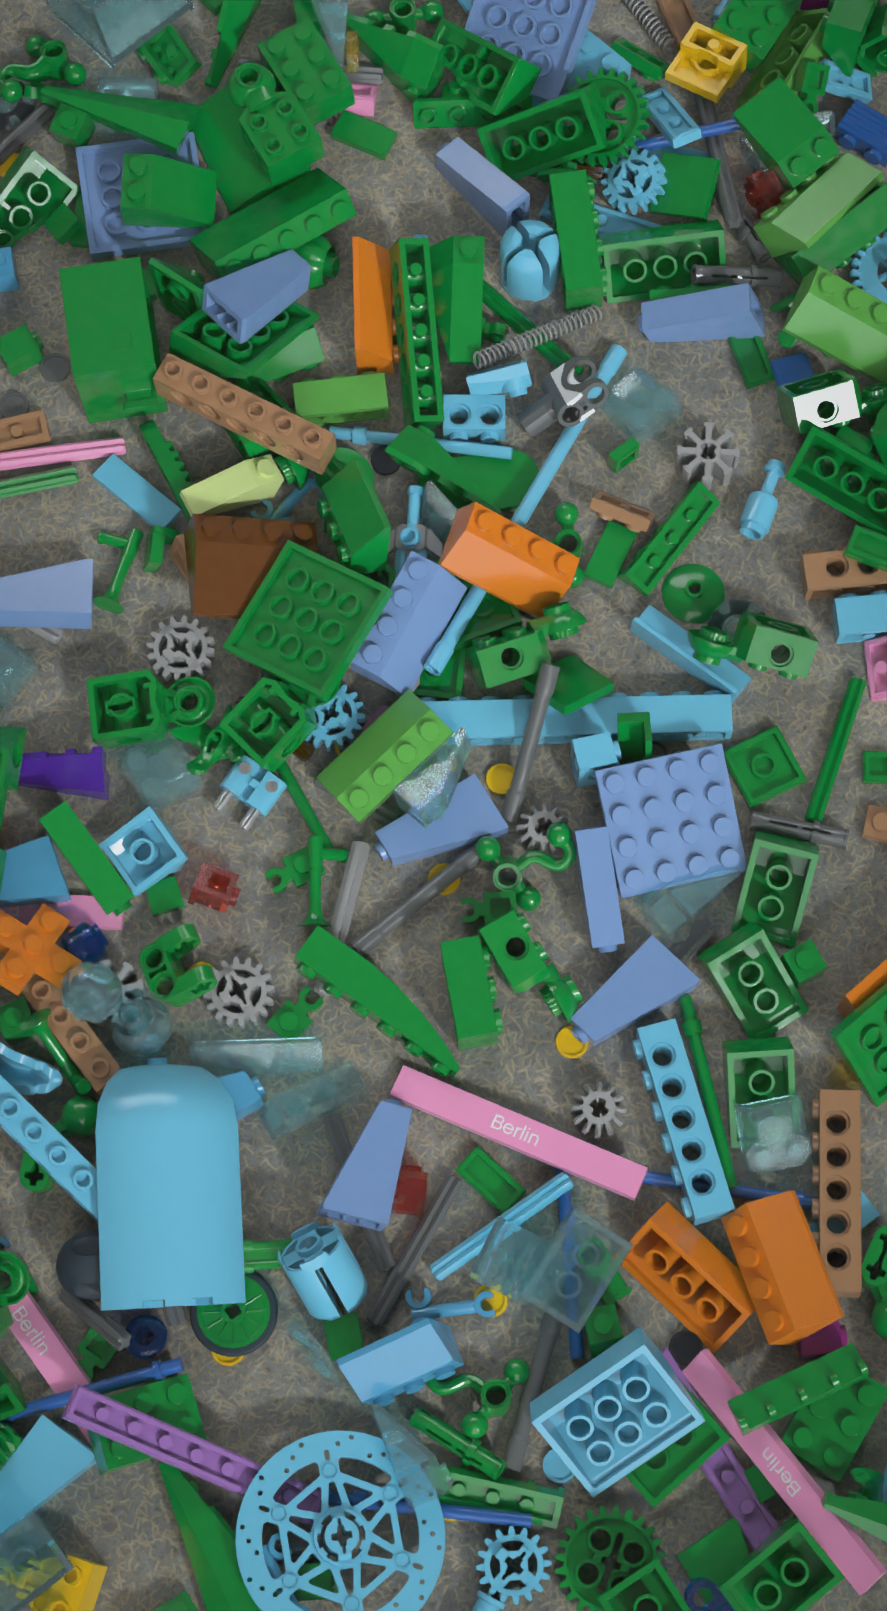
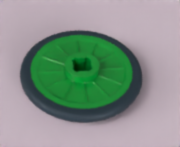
(245, 1331)

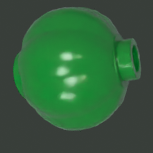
(323, 260)

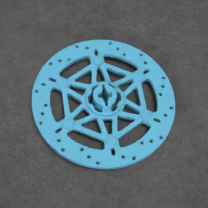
(313, 1450)

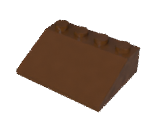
(232, 557)

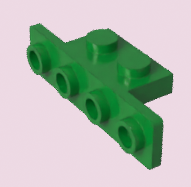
(456, 110)

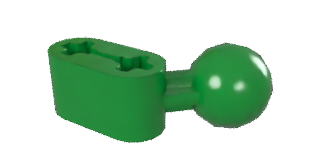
(77, 1119)
(878, 1286)

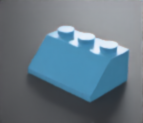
(402, 1362)

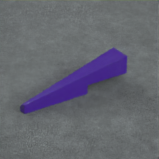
(67, 772)

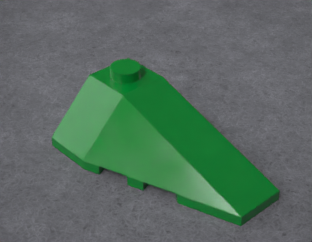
(407, 60)
(486, 71)
(30, 195)
(458, 295)
(425, 457)

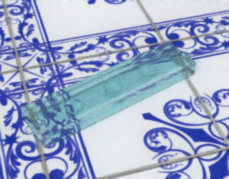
(258, 1056)

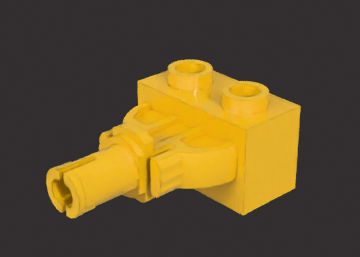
(75, 1590)

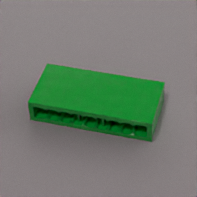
(274, 224)

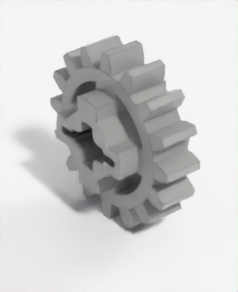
(190, 640)
(250, 986)

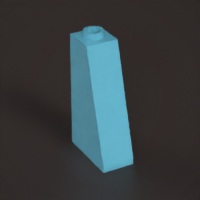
(40, 1469)

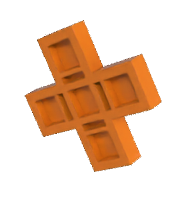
(33, 949)

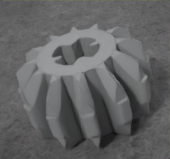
(530, 828)
(585, 1109)

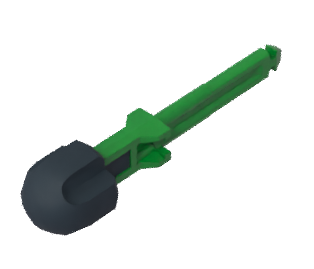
(80, 1263)

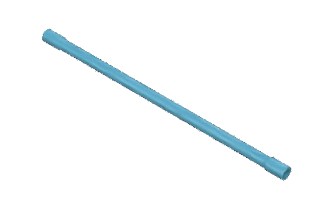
(445, 647)

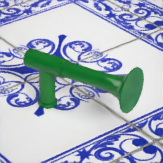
(110, 599)
(316, 855)
(39, 1024)

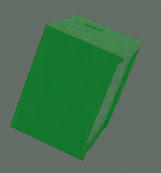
(112, 339)

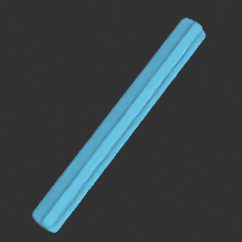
(517, 1214)

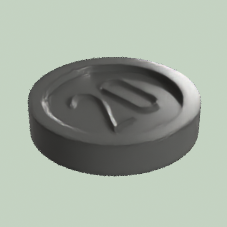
(55, 367)
(13, 404)

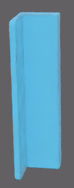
(673, 643)

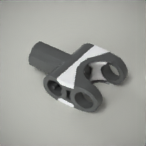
(565, 397)

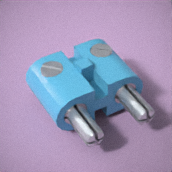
(251, 786)

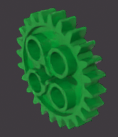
(611, 91)
(580, 1551)

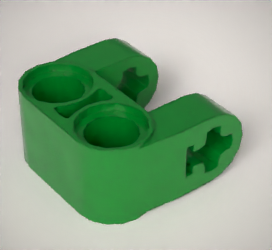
(170, 971)

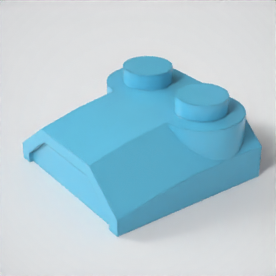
(505, 378)
(145, 851)

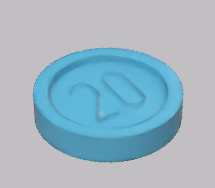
(555, 1468)

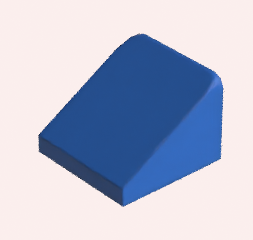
(791, 368)

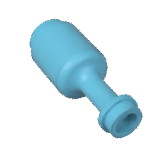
(762, 505)

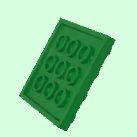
(308, 620)

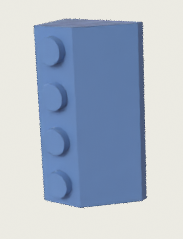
(409, 624)

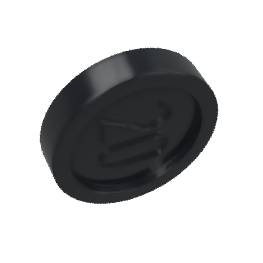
(382, 462)
(685, 1347)

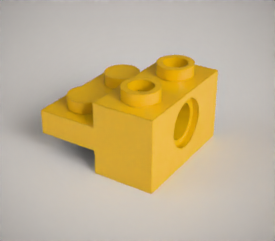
(707, 62)

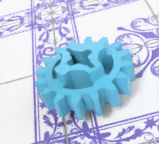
(648, 182)
(340, 723)
(526, 1576)

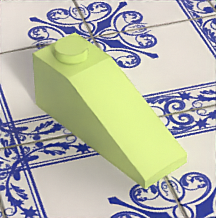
(234, 487)

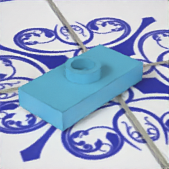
(851, 88)

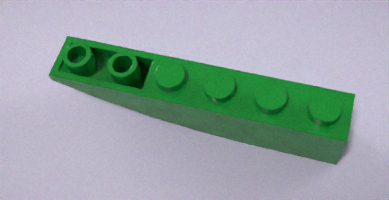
(372, 995)

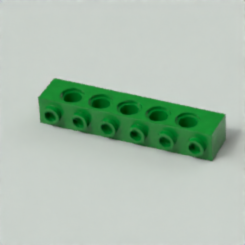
(416, 333)

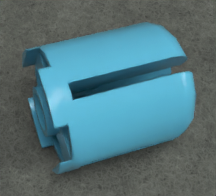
(529, 260)
(326, 1248)

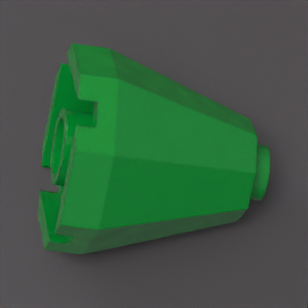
(874, 45)

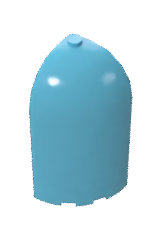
(168, 1189)

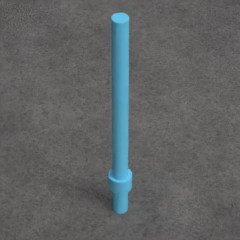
(361, 435)

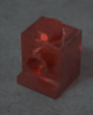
(762, 190)
(215, 888)
(411, 1191)

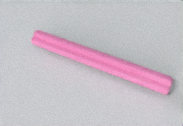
(62, 453)

